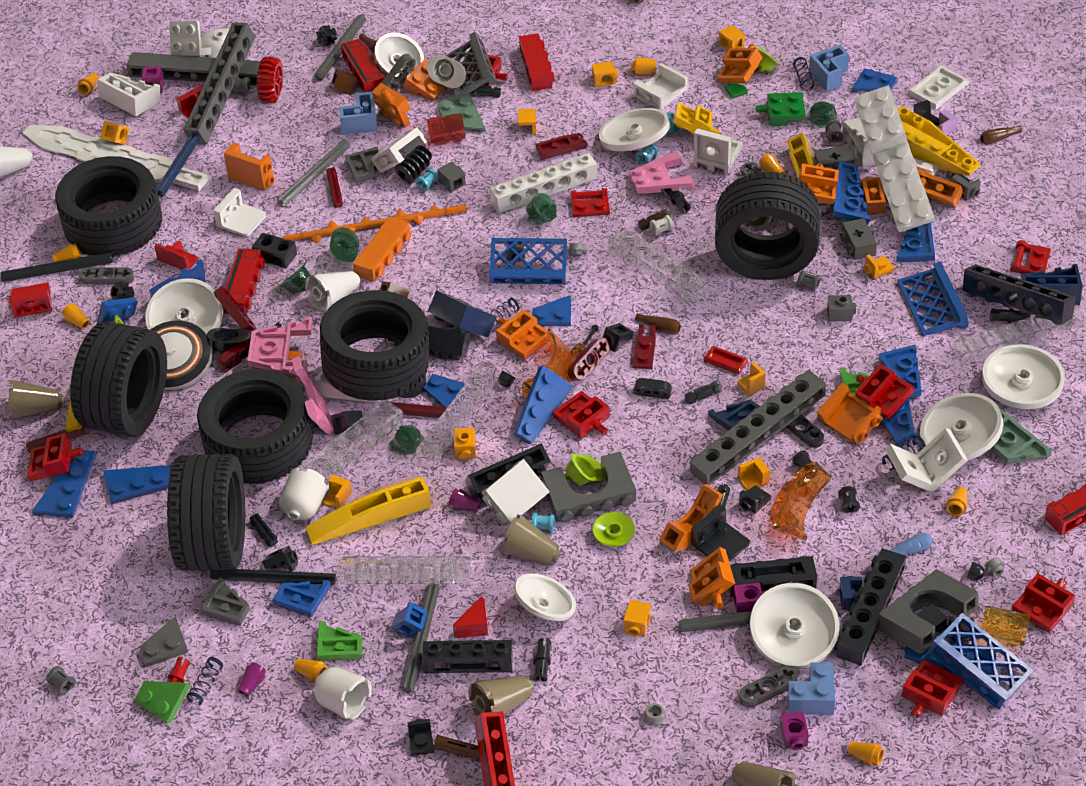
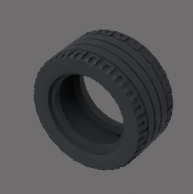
(104, 181)
(767, 255)
(374, 374)
(118, 379)
(252, 394)
(206, 512)

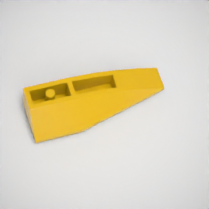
(934, 146)
(373, 509)

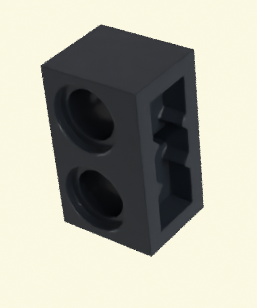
(275, 249)

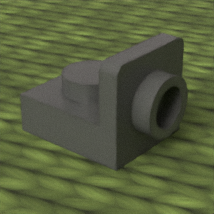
(969, 189)

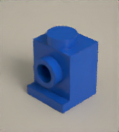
(409, 620)

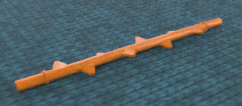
(366, 223)

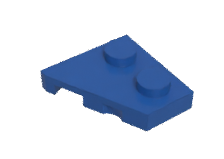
(873, 80)
(124, 308)
(554, 313)

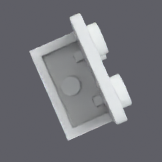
(186, 39)
(236, 216)

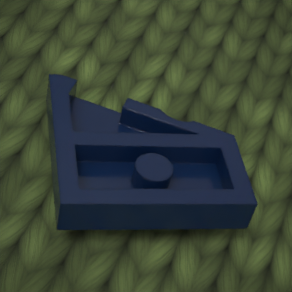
(733, 413)

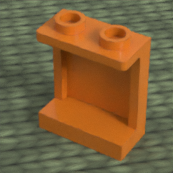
(248, 169)
(849, 415)

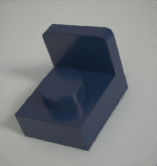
(847, 589)

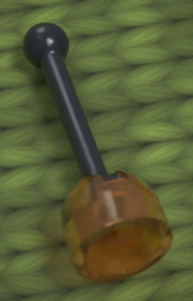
(577, 348)

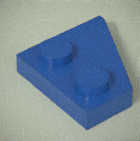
(442, 389)
(301, 596)

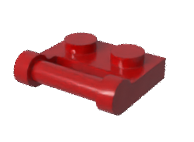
(590, 207)
(1037, 258)

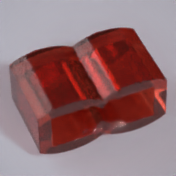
(446, 129)

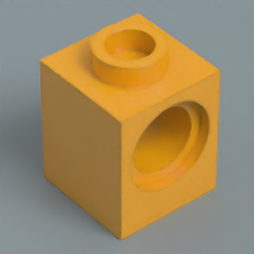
(731, 37)
(604, 74)
(114, 132)
(637, 618)

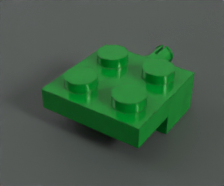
(783, 108)

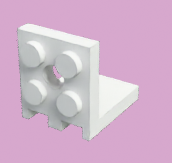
(715, 150)
(925, 467)

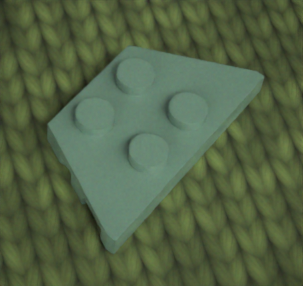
(466, 107)
(1017, 443)

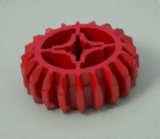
(269, 79)

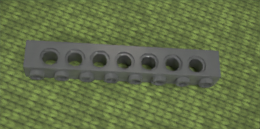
(220, 82)
(757, 427)

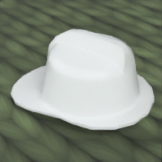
(446, 71)

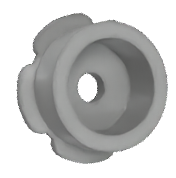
(576, 248)
(995, 566)
(657, 709)

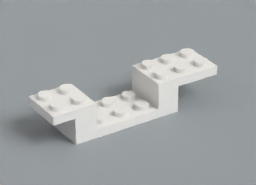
(893, 159)

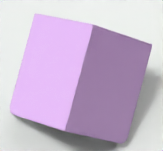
(947, 122)

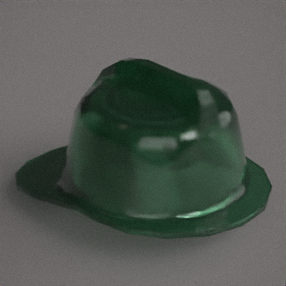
(821, 113)
(541, 209)
(344, 244)
(295, 282)
(406, 440)

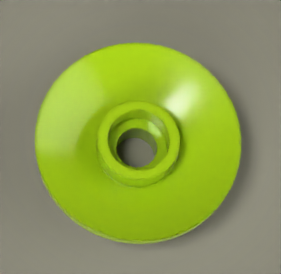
(610, 523)

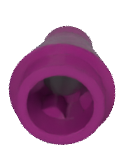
(461, 500)
(251, 678)

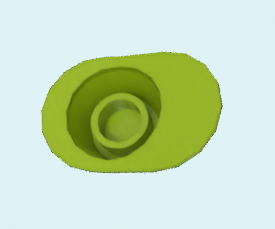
(767, 63)
(583, 469)

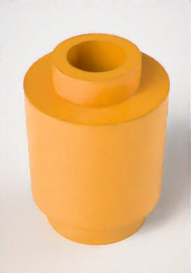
(643, 66)

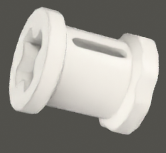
(666, 222)

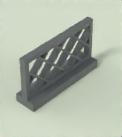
(480, 61)

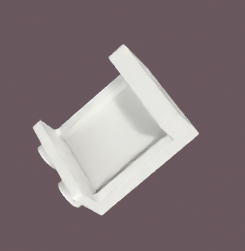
(662, 87)
(390, 155)
(514, 492)

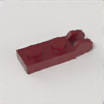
(560, 145)
(644, 348)

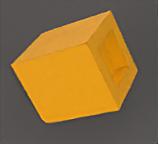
(527, 117)
(754, 381)
(753, 473)
(339, 492)

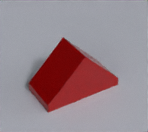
(472, 622)

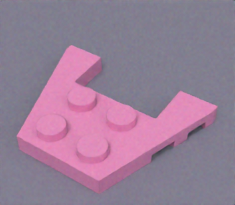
(654, 176)
(271, 347)
(315, 403)

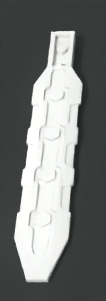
(85, 147)

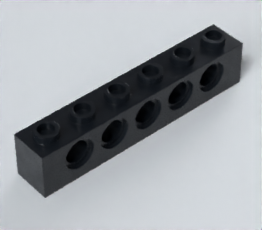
(1018, 294)
(872, 599)

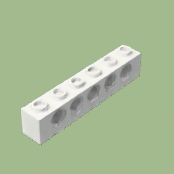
(546, 181)

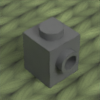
(451, 176)
(840, 308)

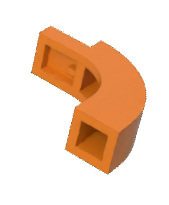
(678, 533)

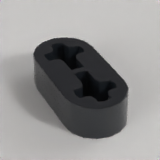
(652, 388)

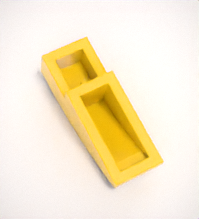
(800, 152)

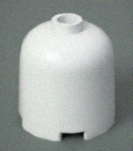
(302, 494)
(342, 692)

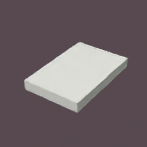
(938, 86)

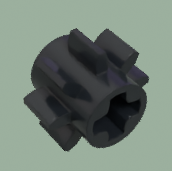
(326, 35)
(121, 291)

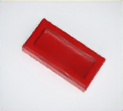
(725, 360)

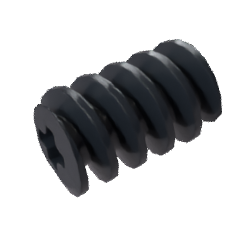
(414, 163)

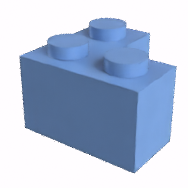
(829, 66)
(359, 117)
(815, 695)

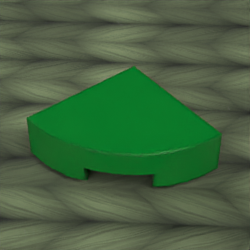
(735, 90)

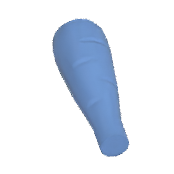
(914, 544)

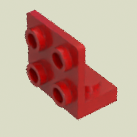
(30, 300)

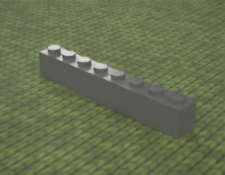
(184, 67)

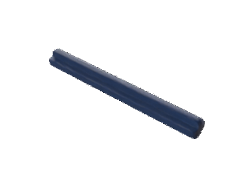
(177, 164)

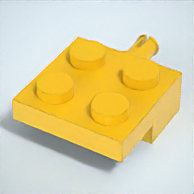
(693, 119)

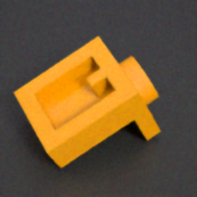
(878, 267)

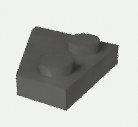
(361, 164)
(225, 604)
(164, 644)

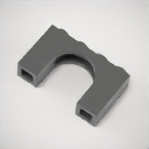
(569, 504)
(936, 589)

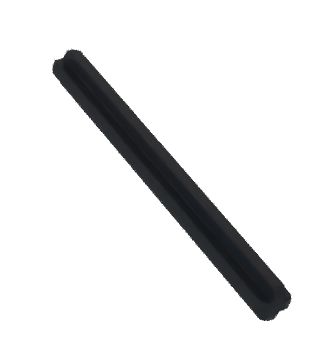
(56, 267)
(272, 576)

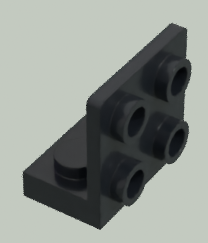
(715, 533)

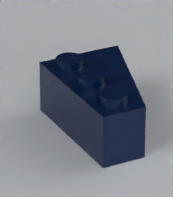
(1064, 281)
(461, 314)

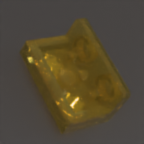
(1006, 625)

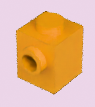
(466, 447)

